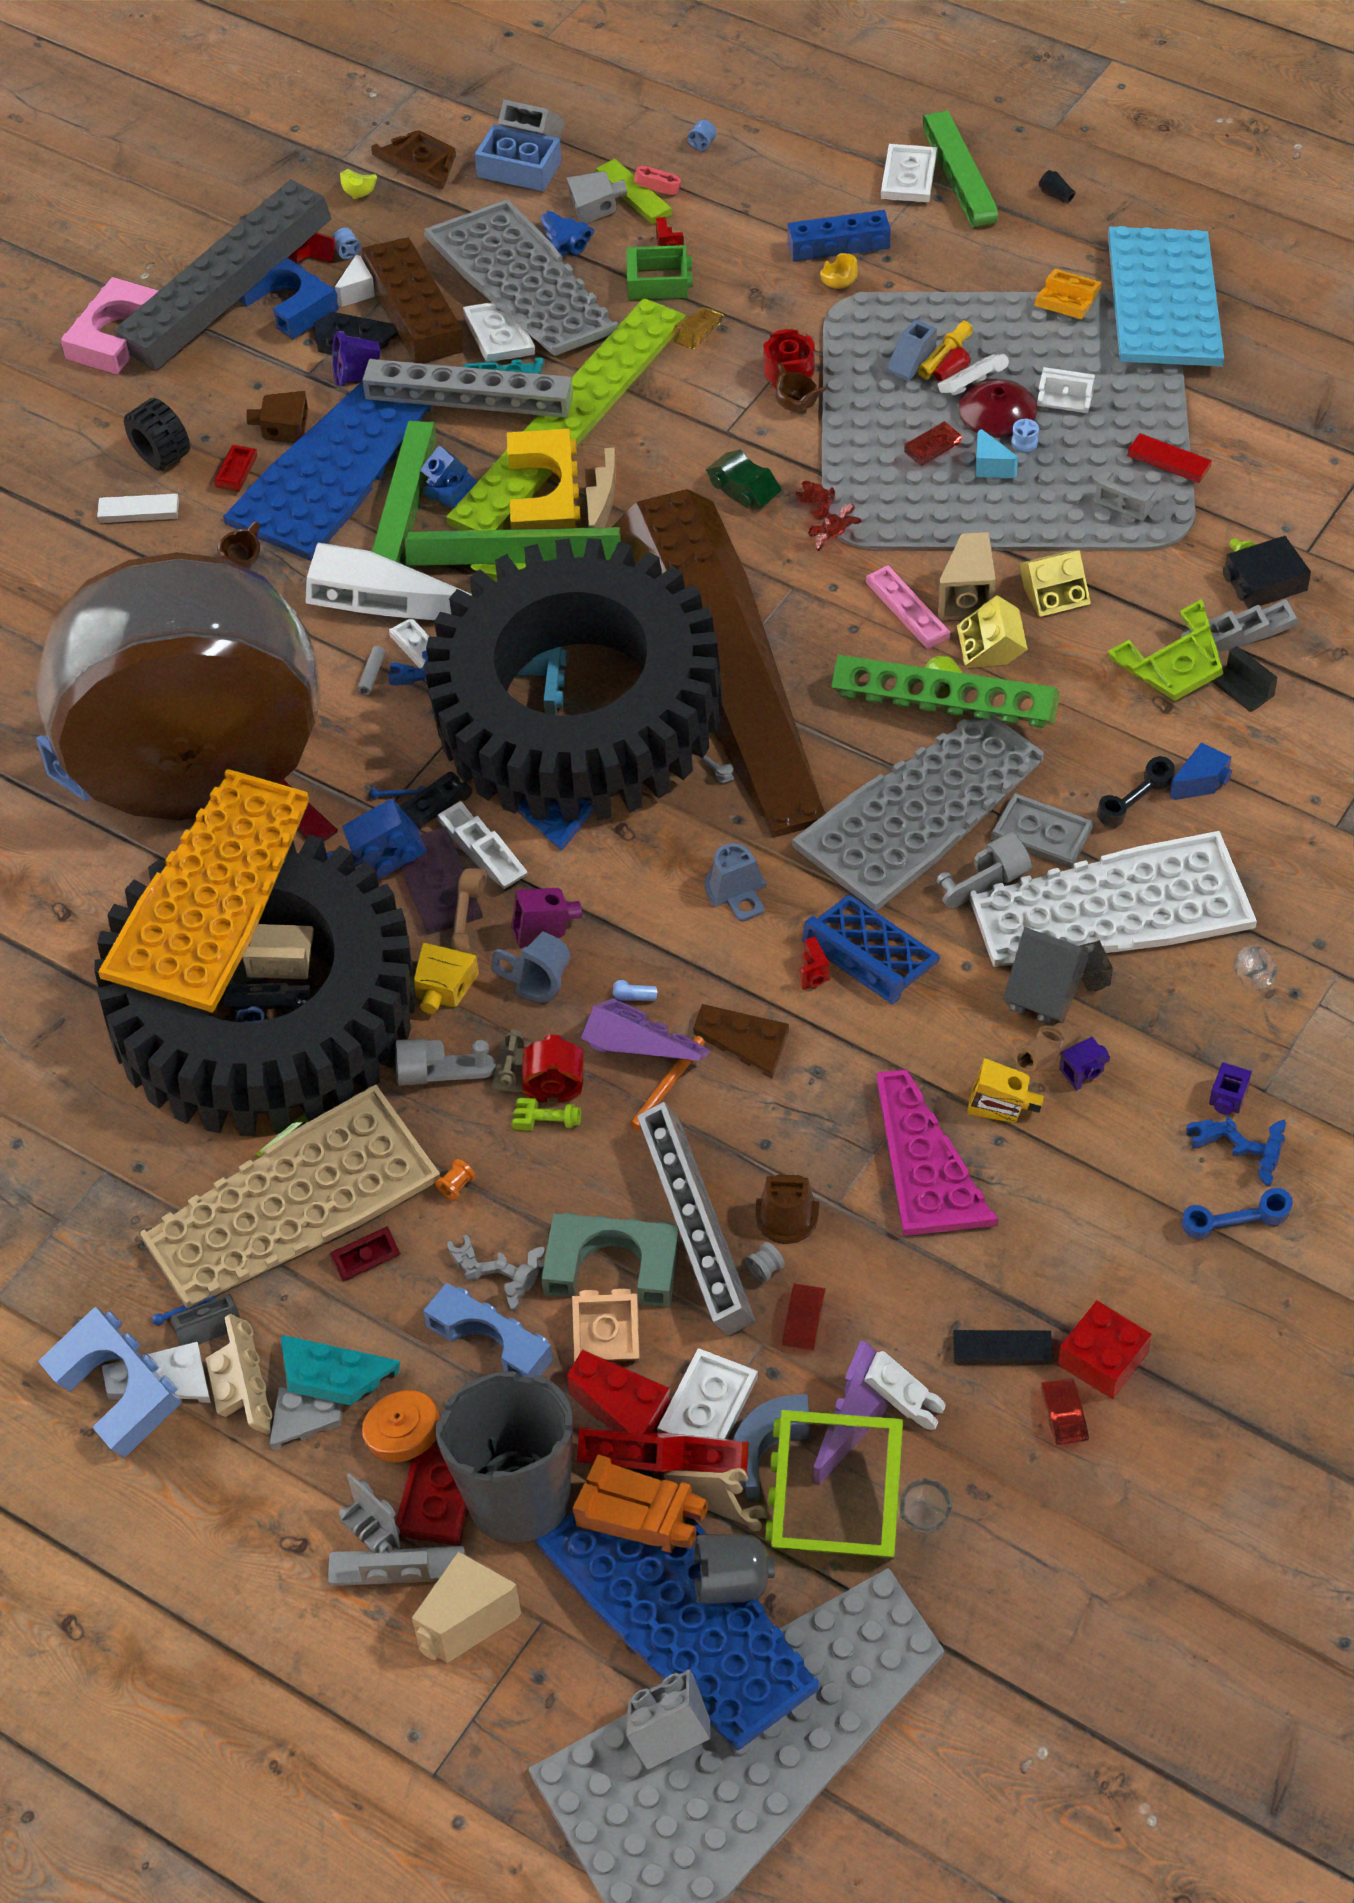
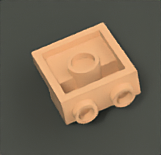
(606, 1324)

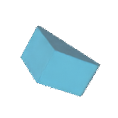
(993, 458)

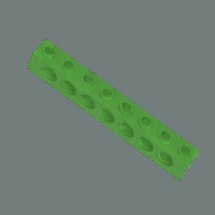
(850, 669)

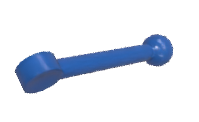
(375, 793)
(158, 1319)

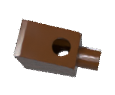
(281, 416)

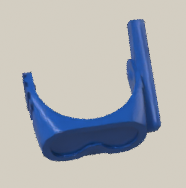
(451, 495)

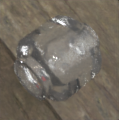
(1255, 968)

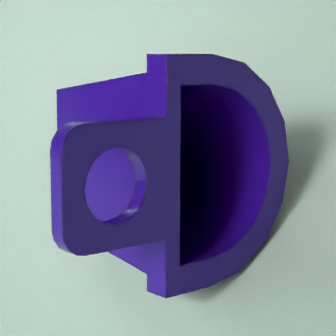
(351, 357)

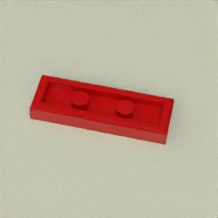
(1169, 458)

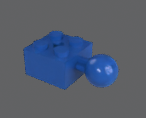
(383, 838)

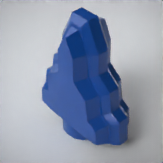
(566, 233)

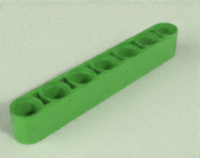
(960, 169)

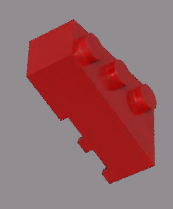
(617, 1395)

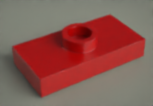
(235, 468)

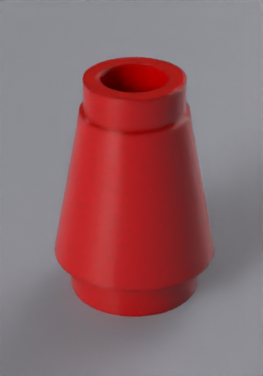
(952, 363)

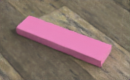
(908, 607)

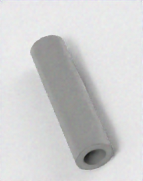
(371, 670)

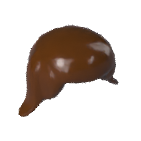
(795, 390)
(241, 546)

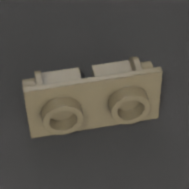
(509, 1063)

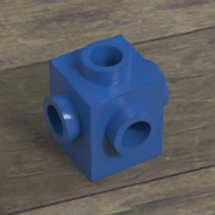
(443, 469)

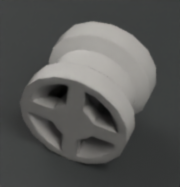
(765, 1262)

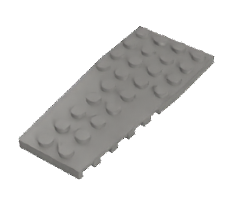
(522, 276)
(919, 811)

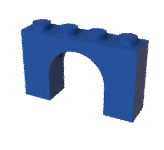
(299, 312)

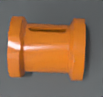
(455, 1179)

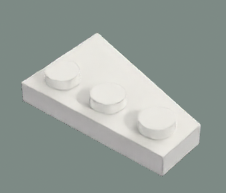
(179, 1364)

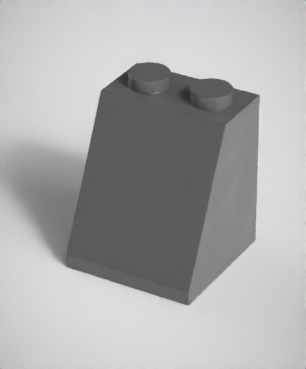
(1044, 976)

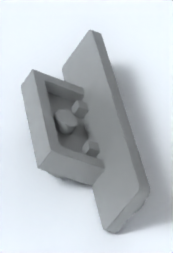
(398, 1566)

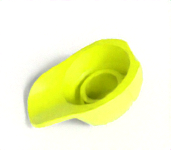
(357, 184)

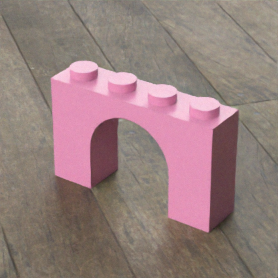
(96, 349)

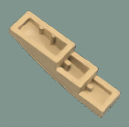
(601, 496)

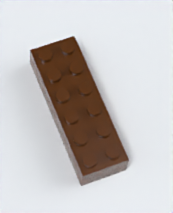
(413, 300)

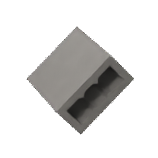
(531, 119)

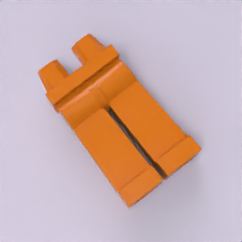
(638, 1506)

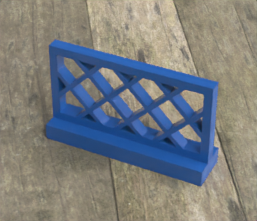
(857, 959)

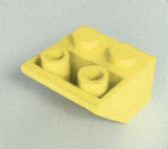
(1055, 582)
(992, 635)

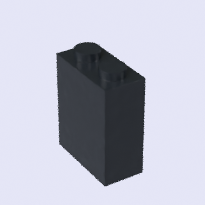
(1266, 572)

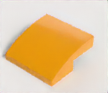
(1068, 294)

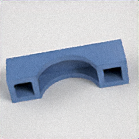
(457, 1314)

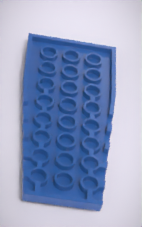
(325, 473)
(650, 1602)

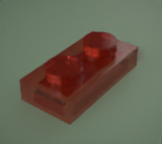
(932, 443)

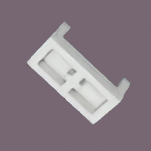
(1066, 390)

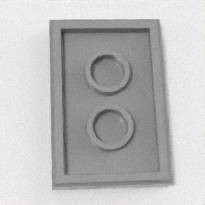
(1044, 829)

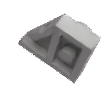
(302, 1417)

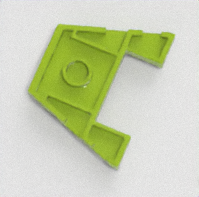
(1179, 666)

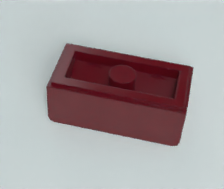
(364, 1253)

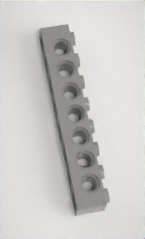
(468, 388)
(696, 1219)

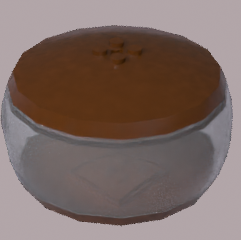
(173, 679)

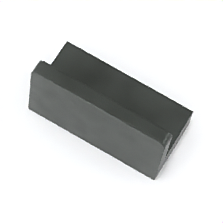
(1246, 680)

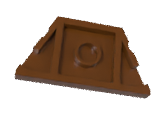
(419, 156)

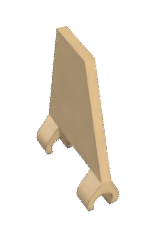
(719, 1492)

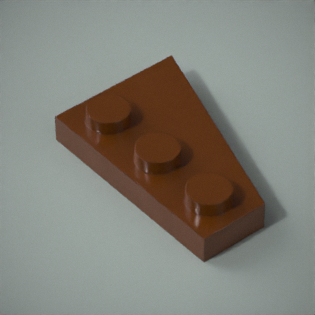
(747, 1036)

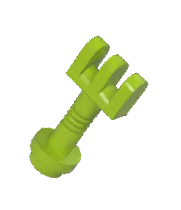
(528, 1112)

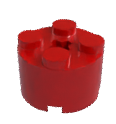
(790, 350)
(552, 1069)

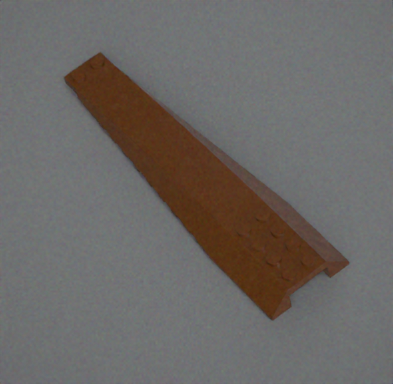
(755, 711)

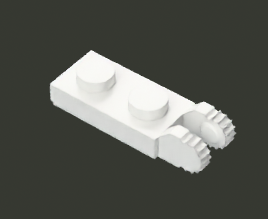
(974, 373)
(903, 1390)

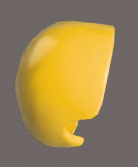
(841, 272)

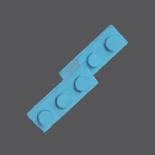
(549, 665)

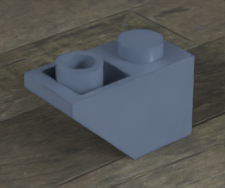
(912, 349)

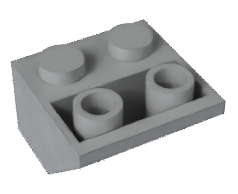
(667, 1719)

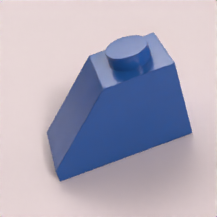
(1201, 773)

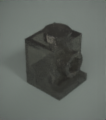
(1098, 967)

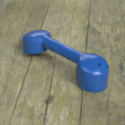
(1272, 1210)

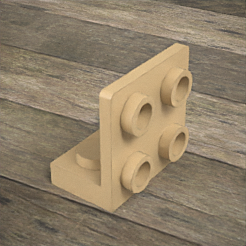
(279, 952)

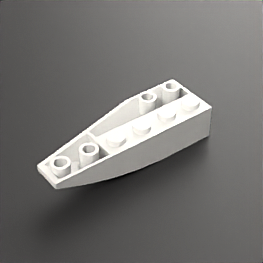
(373, 585)

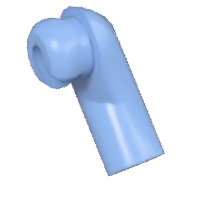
(626, 992)

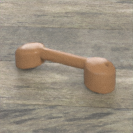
(470, 885)

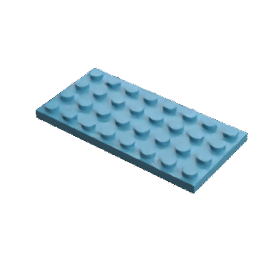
(1165, 296)

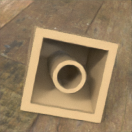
(967, 578)
(464, 1609)

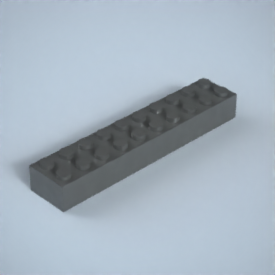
(223, 274)

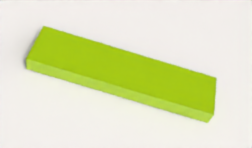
(638, 197)

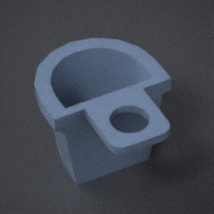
(735, 880)
(538, 969)

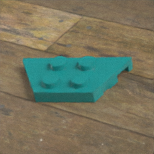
(332, 1371)

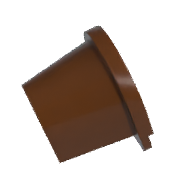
(787, 1209)

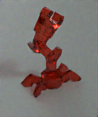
(833, 524)

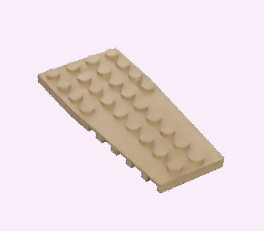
(292, 1198)

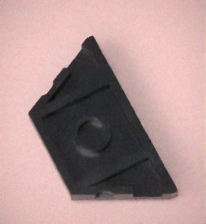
(354, 327)

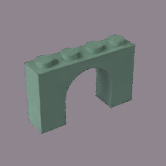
(578, 1236)

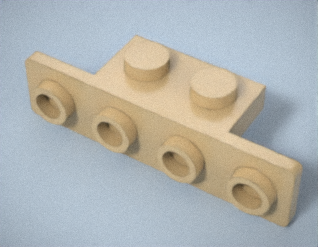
(237, 1377)

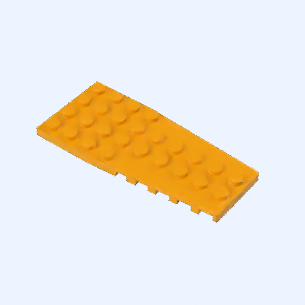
(210, 895)

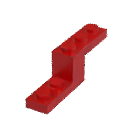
(662, 1451)

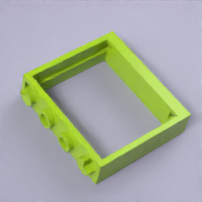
(777, 1493)

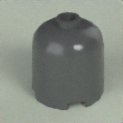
(731, 1568)

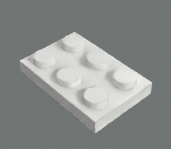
(909, 173)
(497, 333)
(709, 1397)

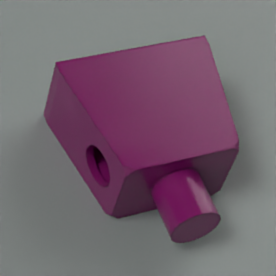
(541, 912)

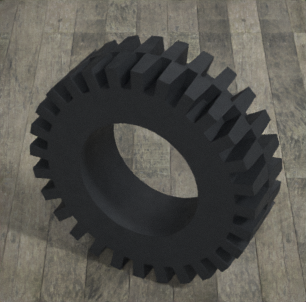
(589, 753)
(290, 1058)

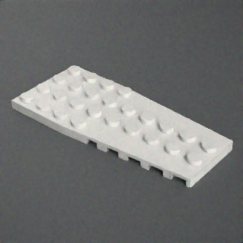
(1125, 900)

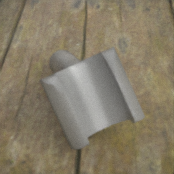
(722, 773)

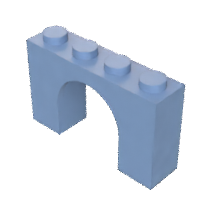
(147, 1396)

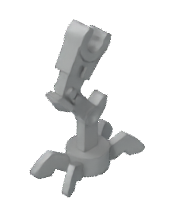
(523, 1277)

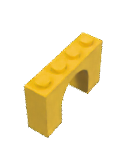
(553, 452)

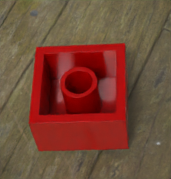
(1104, 1349)

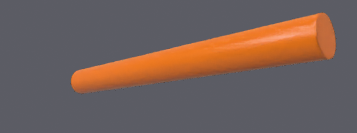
(664, 1086)

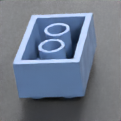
(518, 157)

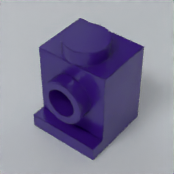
(1083, 1062)
(1228, 1094)

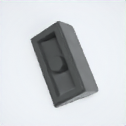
(204, 1321)

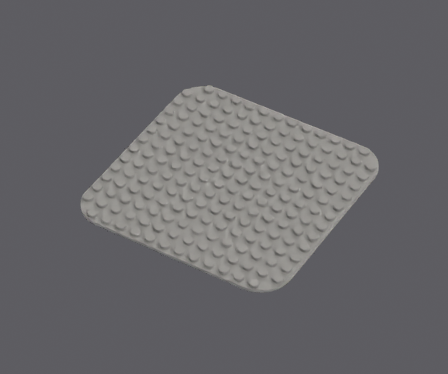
(1054, 494)

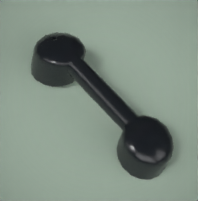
(1157, 775)

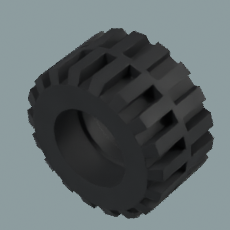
(156, 434)

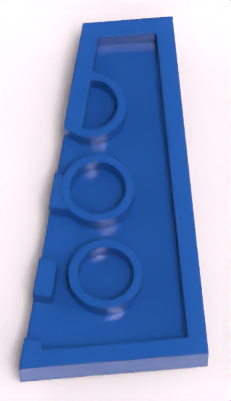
(554, 827)

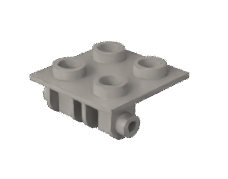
(370, 1518)

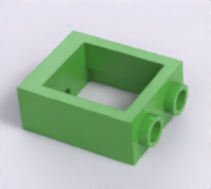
(658, 259)

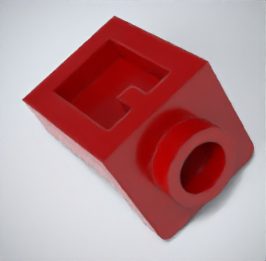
(665, 236)
(815, 965)

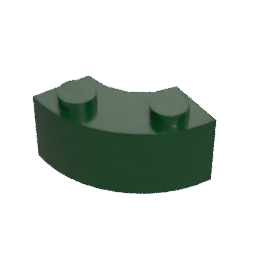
(743, 479)

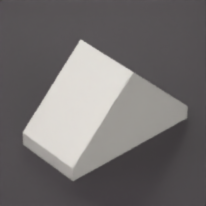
(355, 283)

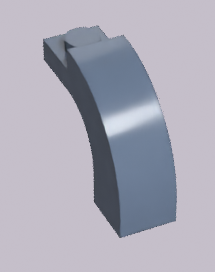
(758, 1431)

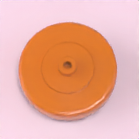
(401, 1425)

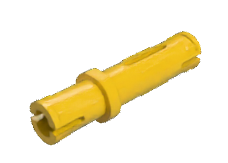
(950, 340)

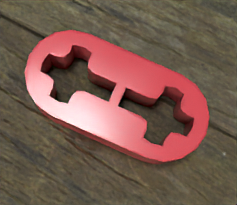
(657, 180)

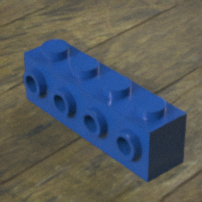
(839, 235)

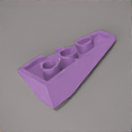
(625, 1029)
(859, 1401)

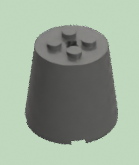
(510, 1453)

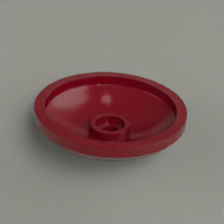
(996, 406)

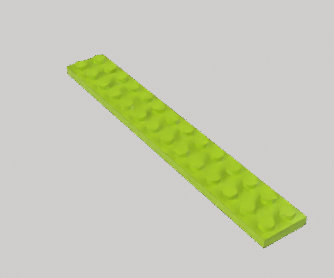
(595, 391)

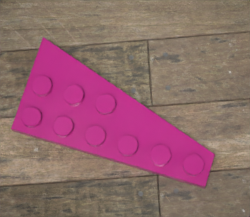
(926, 1169)

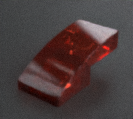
(803, 1317)
(1065, 1411)

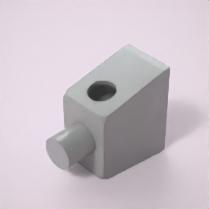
(594, 195)

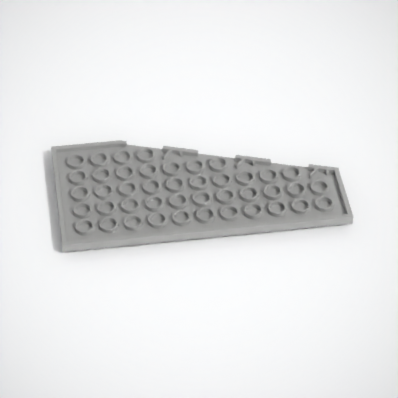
(715, 1810)

